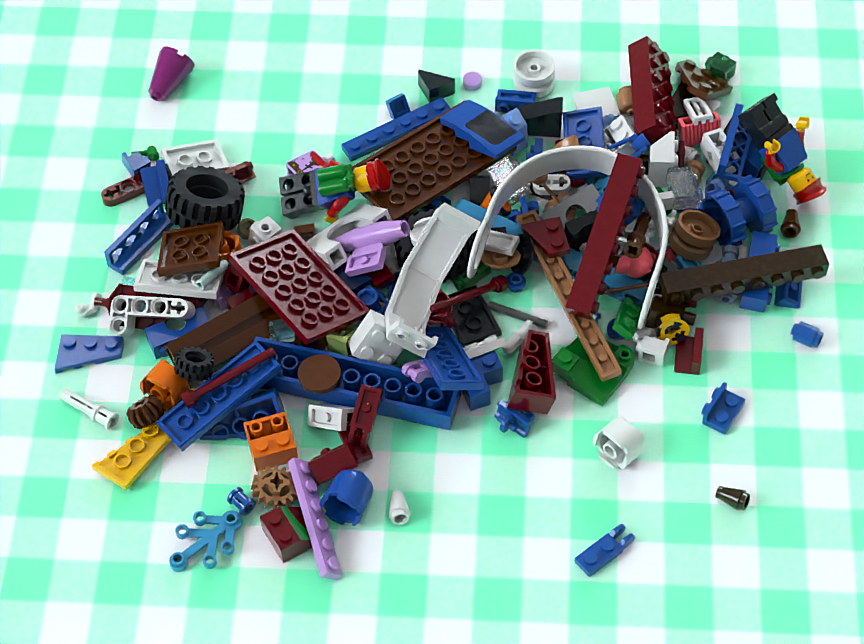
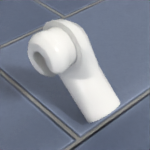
(88, 309)

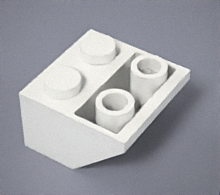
(617, 131)
(662, 157)

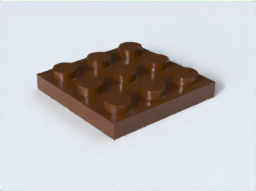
(190, 249)

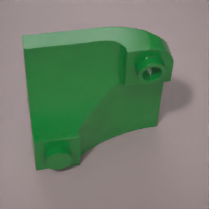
(576, 367)

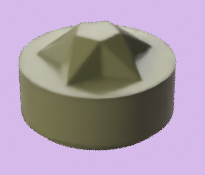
(243, 227)

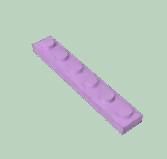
(315, 519)

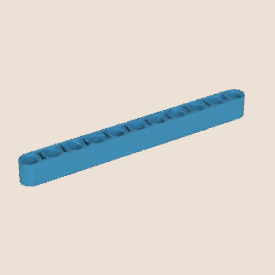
(571, 261)

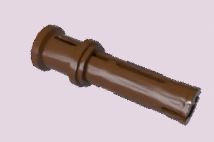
(637, 239)

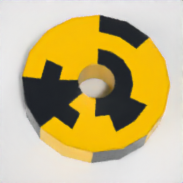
(679, 328)

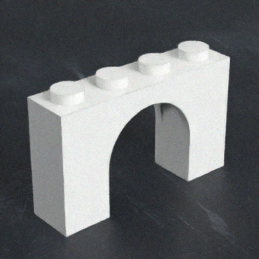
(332, 251)

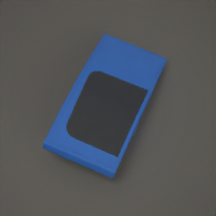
(482, 128)

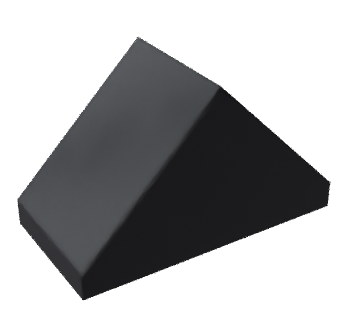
(435, 85)
(479, 188)

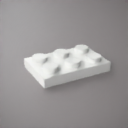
(194, 154)

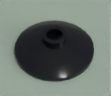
(527, 250)

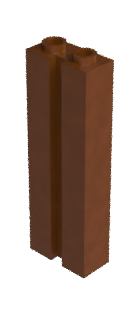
(228, 332)

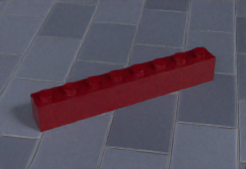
(604, 236)

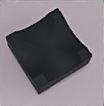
(579, 229)

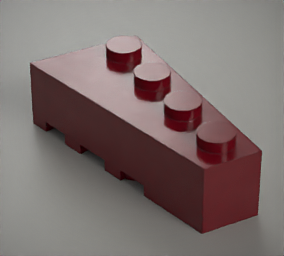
(533, 376)

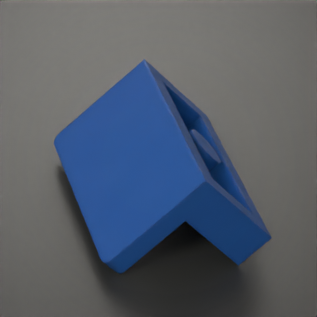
(155, 182)

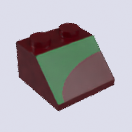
(286, 531)

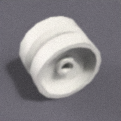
(534, 72)

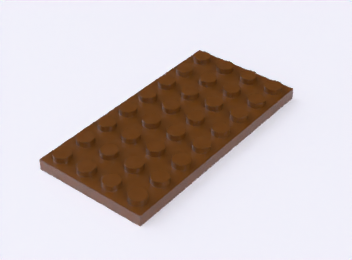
(425, 167)

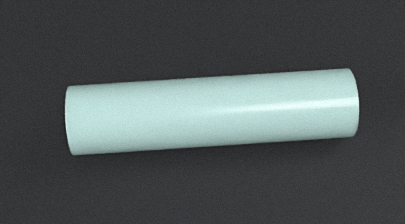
(211, 275)

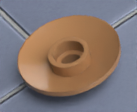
(500, 260)

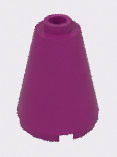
(169, 72)

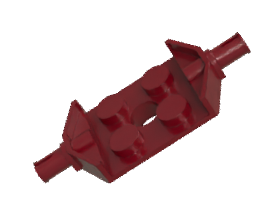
(141, 322)

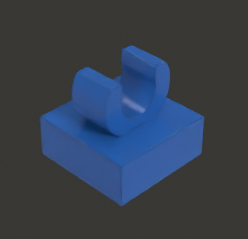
(397, 106)

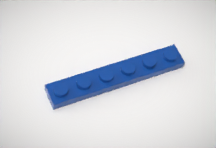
(393, 130)

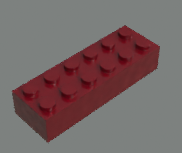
(651, 90)

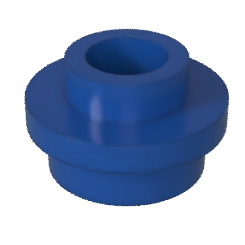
(516, 286)

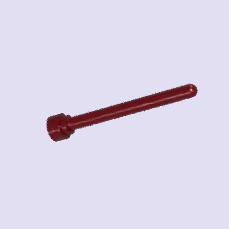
(497, 284)
(191, 397)

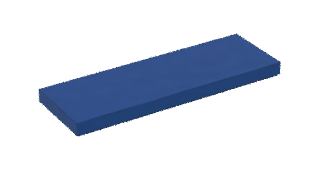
(450, 363)
(188, 425)

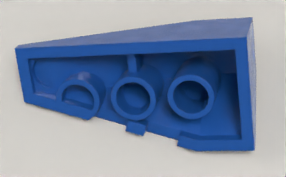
(254, 407)

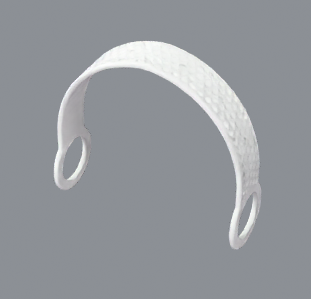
(567, 159)

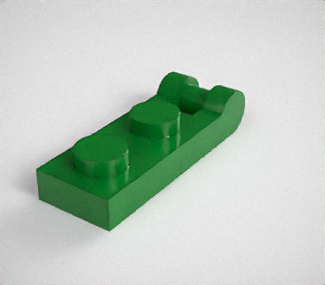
(627, 318)

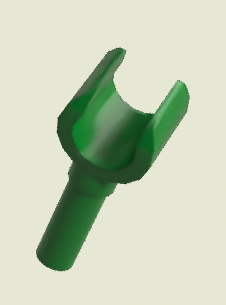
(151, 152)

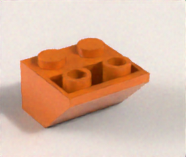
(270, 441)

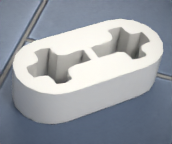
(553, 183)

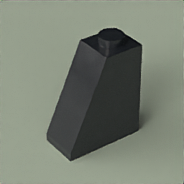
(543, 117)

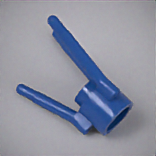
(639, 144)

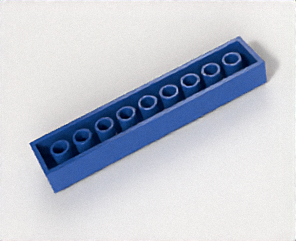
(401, 395)

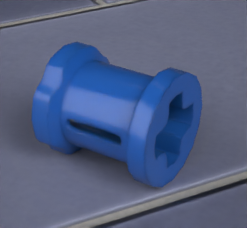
(241, 501)

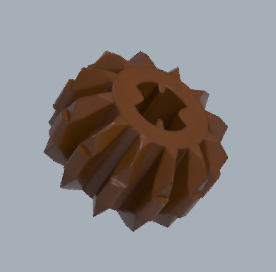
(145, 412)

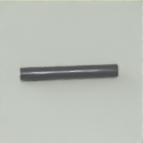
(517, 314)

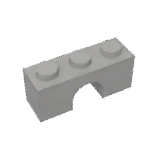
(583, 200)

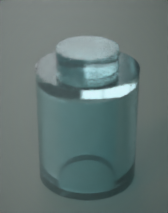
(280, 330)

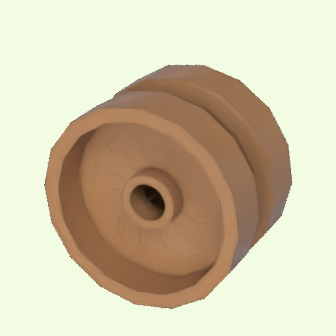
(694, 235)

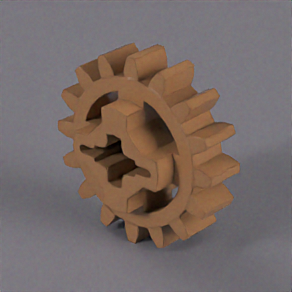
(265, 490)

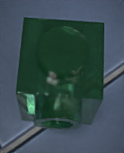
(721, 66)

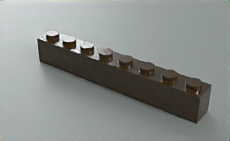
(743, 274)

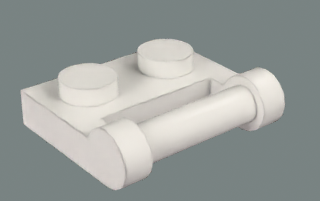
(488, 344)

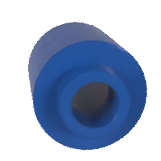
(806, 334)

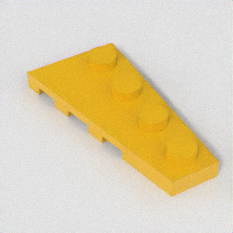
(133, 457)

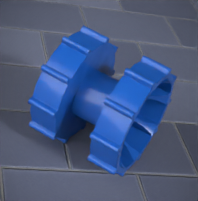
(749, 207)

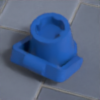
(371, 298)

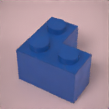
(491, 372)

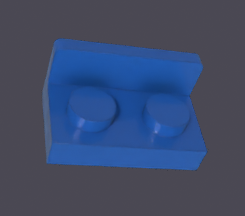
(722, 409)

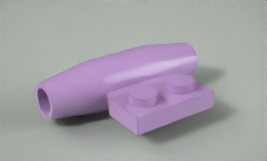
(368, 245)

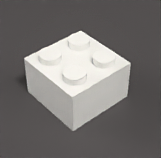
(371, 343)

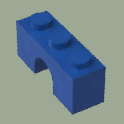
(160, 335)

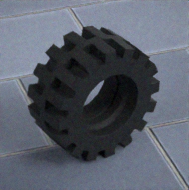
(194, 364)

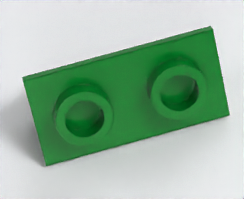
(463, 282)

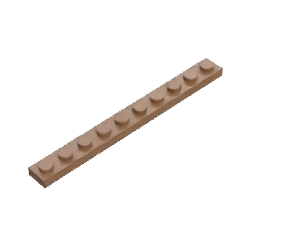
(586, 329)

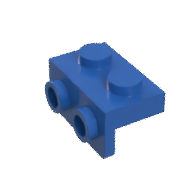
(510, 99)

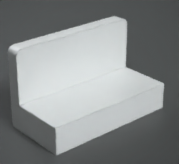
(329, 416)

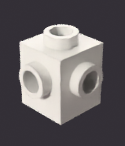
(263, 230)

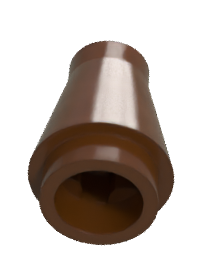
(790, 226)

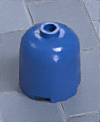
(347, 497)

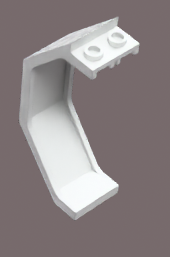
(423, 276)

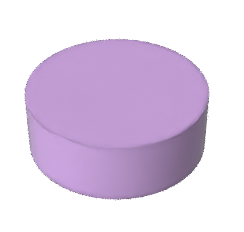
(472, 80)

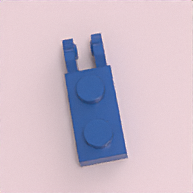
(603, 551)

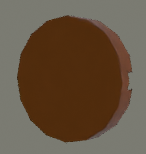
(319, 374)

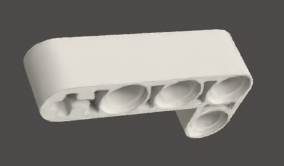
(152, 310)

